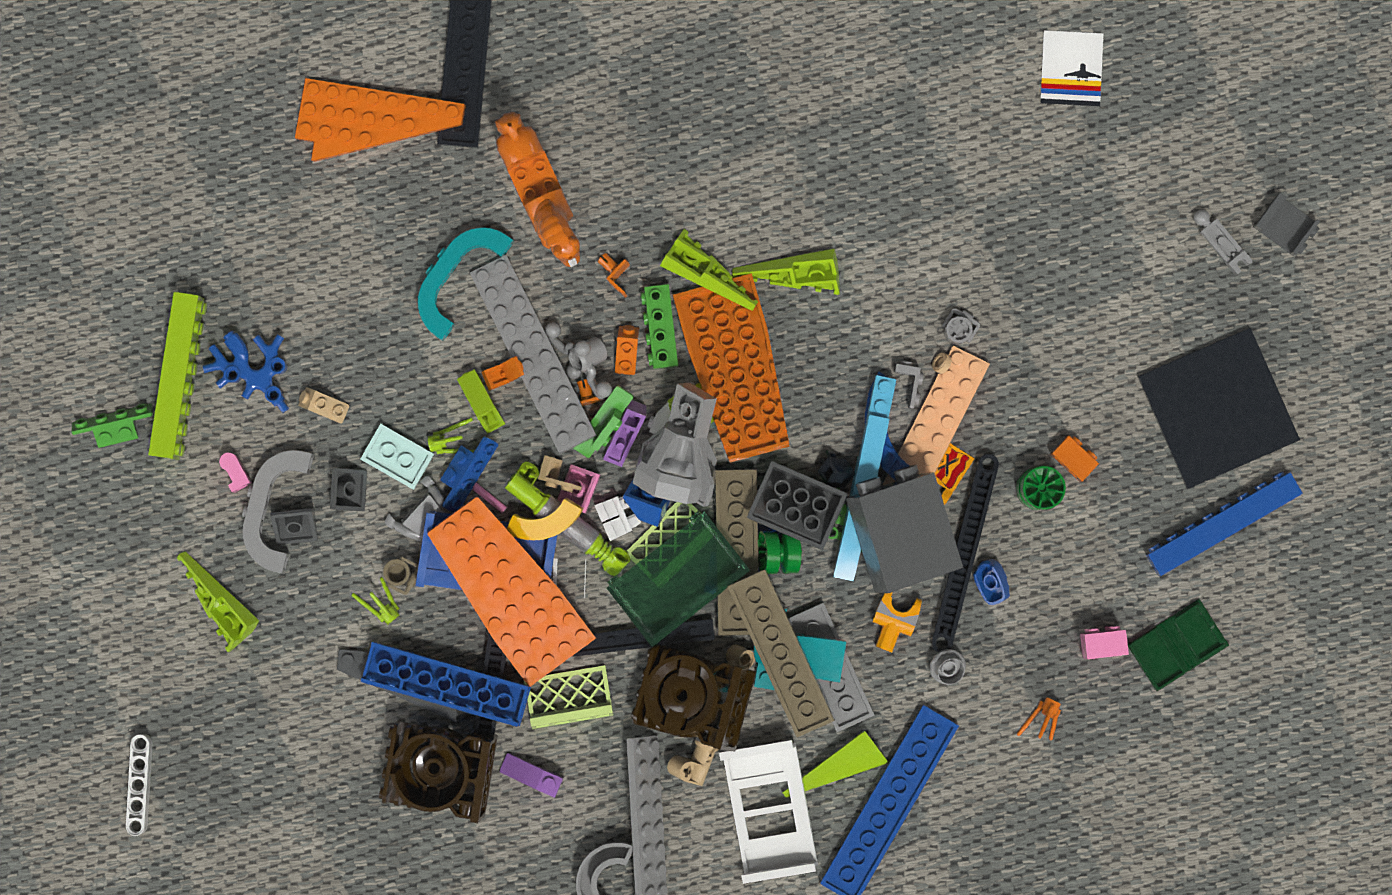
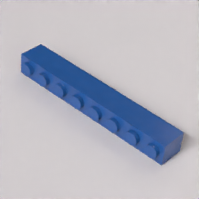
(1223, 524)

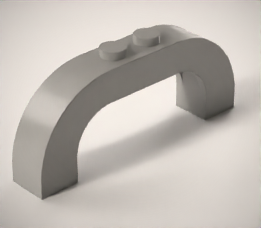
(258, 503)

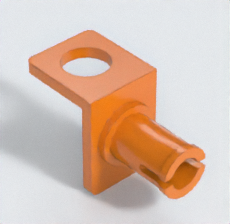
(615, 270)
(586, 394)

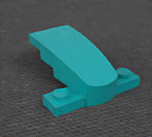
(823, 655)

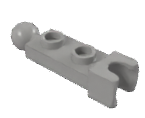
(1221, 241)

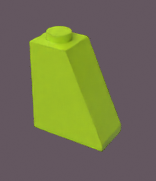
(480, 401)

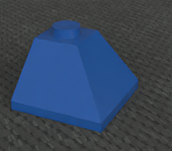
(645, 506)

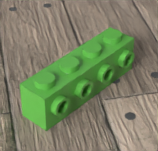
(661, 327)

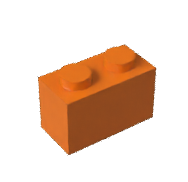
(1075, 458)

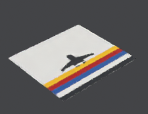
(1071, 68)

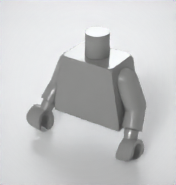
(413, 523)

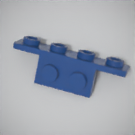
(465, 471)

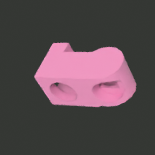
(236, 471)

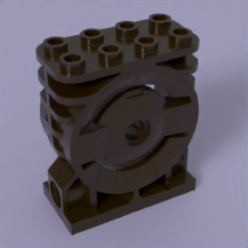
(726, 697)
(404, 790)

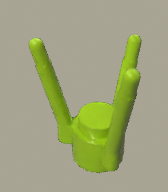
(438, 443)
(388, 612)

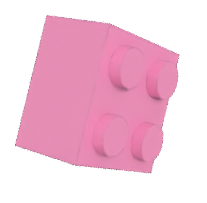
(1104, 643)

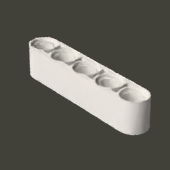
(133, 793)

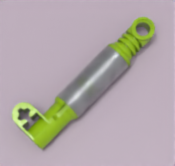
(579, 533)

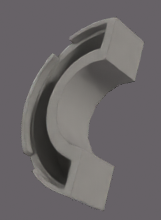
(596, 860)

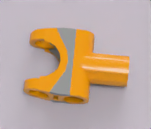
(894, 622)

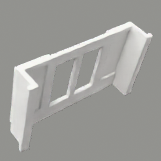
(776, 854)

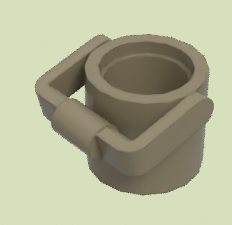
(399, 572)

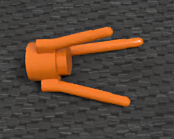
(1049, 709)

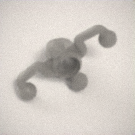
(582, 358)

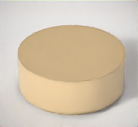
(941, 363)

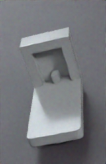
(907, 369)

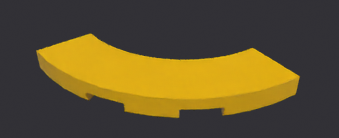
(545, 527)

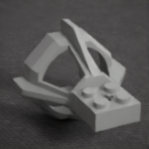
(681, 449)

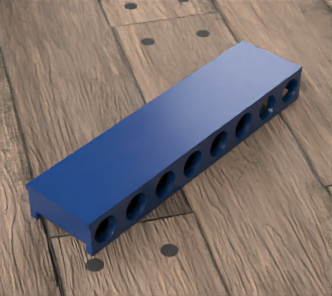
(445, 684)

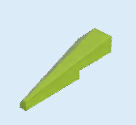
(694, 264)
(810, 269)
(230, 615)

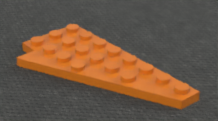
(358, 118)

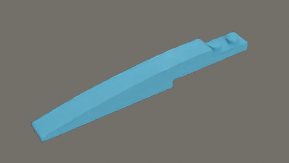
(866, 468)

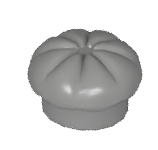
(947, 666)

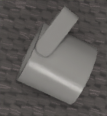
(959, 329)

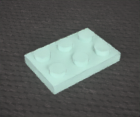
(397, 456)

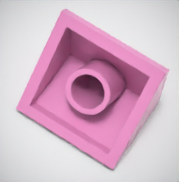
(584, 478)

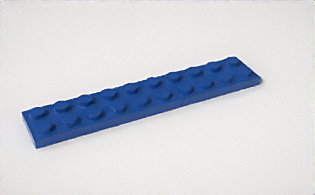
(889, 803)

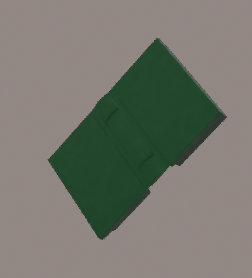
(1177, 645)

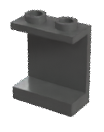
(1287, 225)

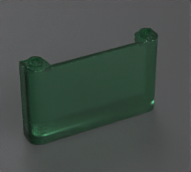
(677, 578)

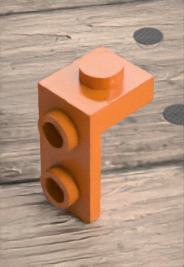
(626, 350)
(503, 373)

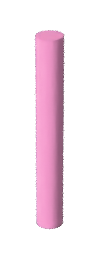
(489, 497)

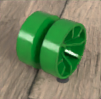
(1040, 488)
(778, 552)

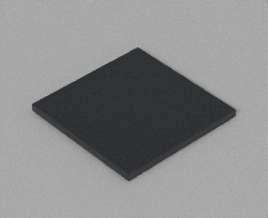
(1218, 408)

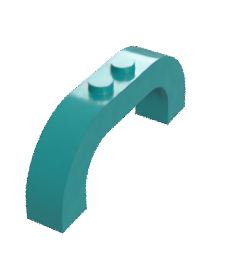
(441, 271)

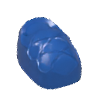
(992, 581)

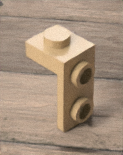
(323, 405)
(550, 471)

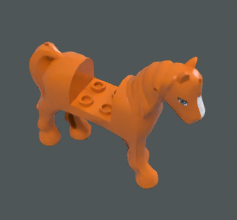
(537, 187)

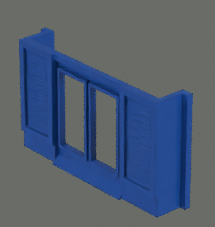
(435, 572)

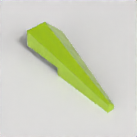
(852, 758)

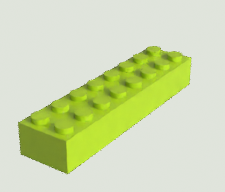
(177, 376)

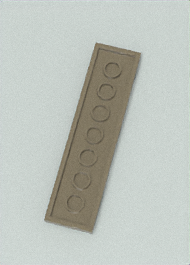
(734, 499)
(781, 653)

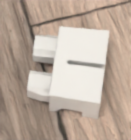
(620, 525)

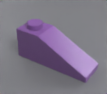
(624, 437)
(531, 775)

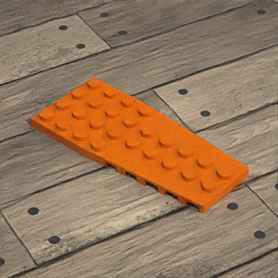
(736, 367)
(510, 592)

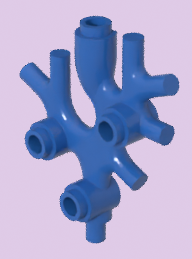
(255, 379)

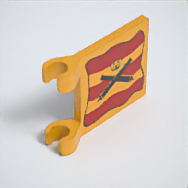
(952, 469)

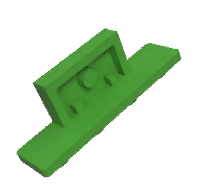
(606, 420)
(115, 426)

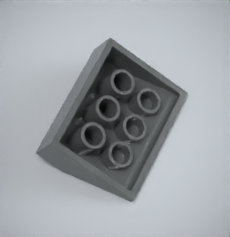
(797, 505)

